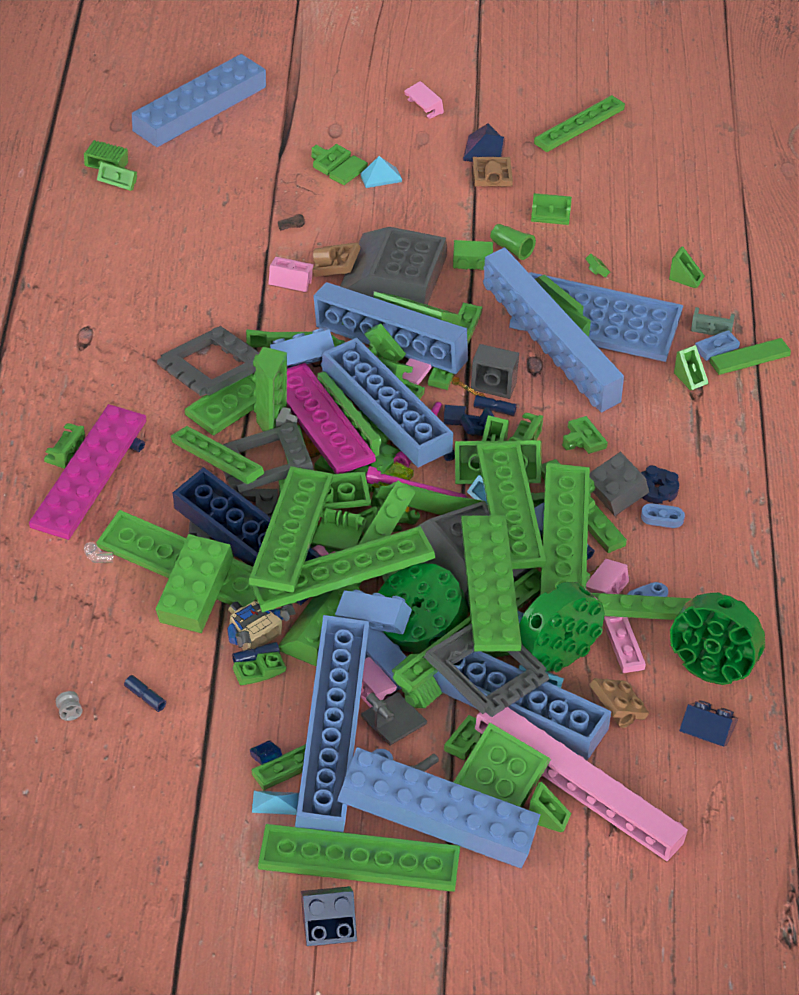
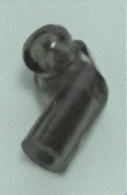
(293, 222)

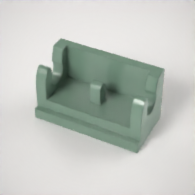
(710, 324)

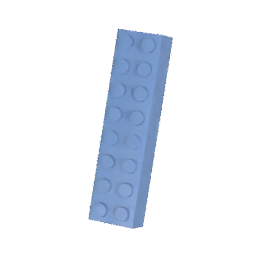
(198, 100)
(417, 334)
(387, 402)
(550, 708)
(439, 808)

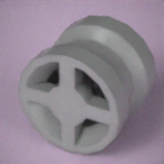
(68, 706)

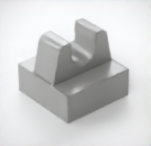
(285, 417)

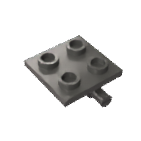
(392, 717)

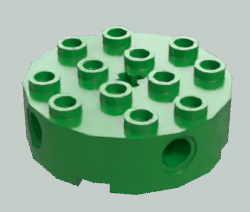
(435, 603)
(562, 625)
(717, 638)

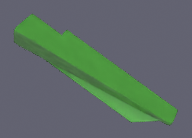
(566, 302)
(264, 339)
(430, 500)

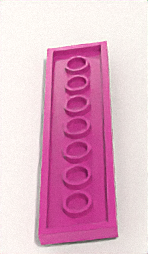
(325, 422)
(87, 472)

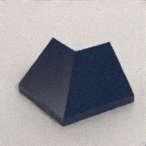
(484, 143)

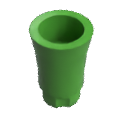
(516, 242)

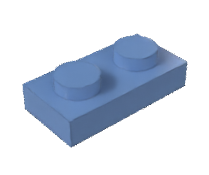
(717, 345)

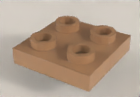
(492, 171)
(335, 259)
(620, 700)

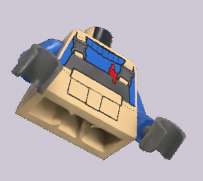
(254, 628)

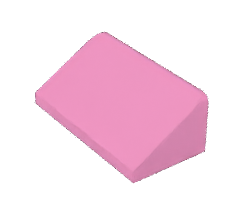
(419, 371)

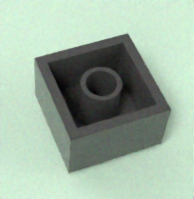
(494, 371)
(618, 483)

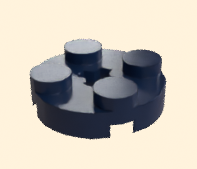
(668, 481)

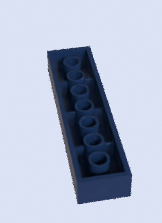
(225, 515)

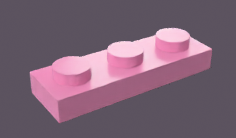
(624, 644)

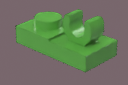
(117, 175)

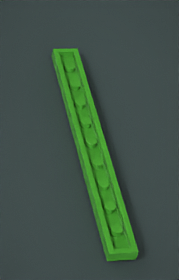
(420, 670)

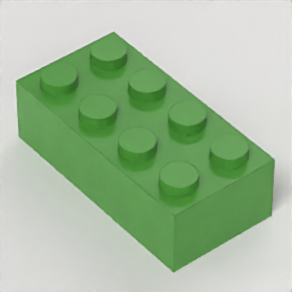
(194, 583)

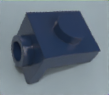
(475, 425)

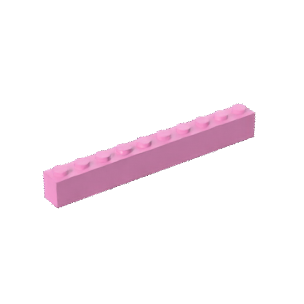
(594, 787)

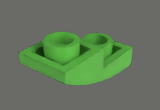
(263, 668)

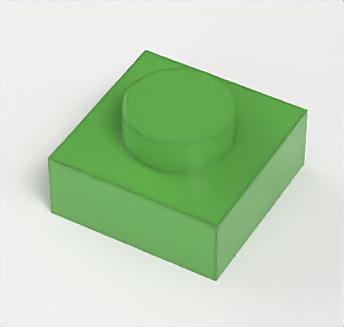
(597, 265)

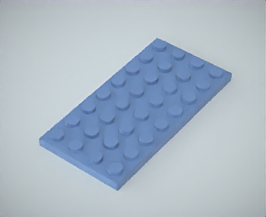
(623, 319)

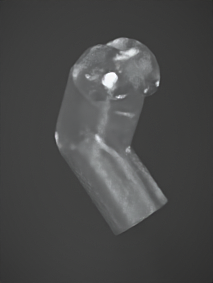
(96, 555)

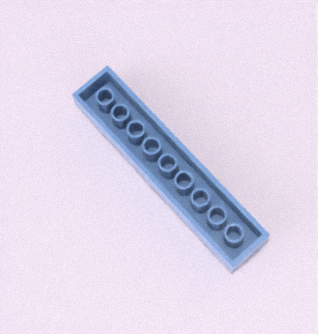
(553, 330)
(332, 723)

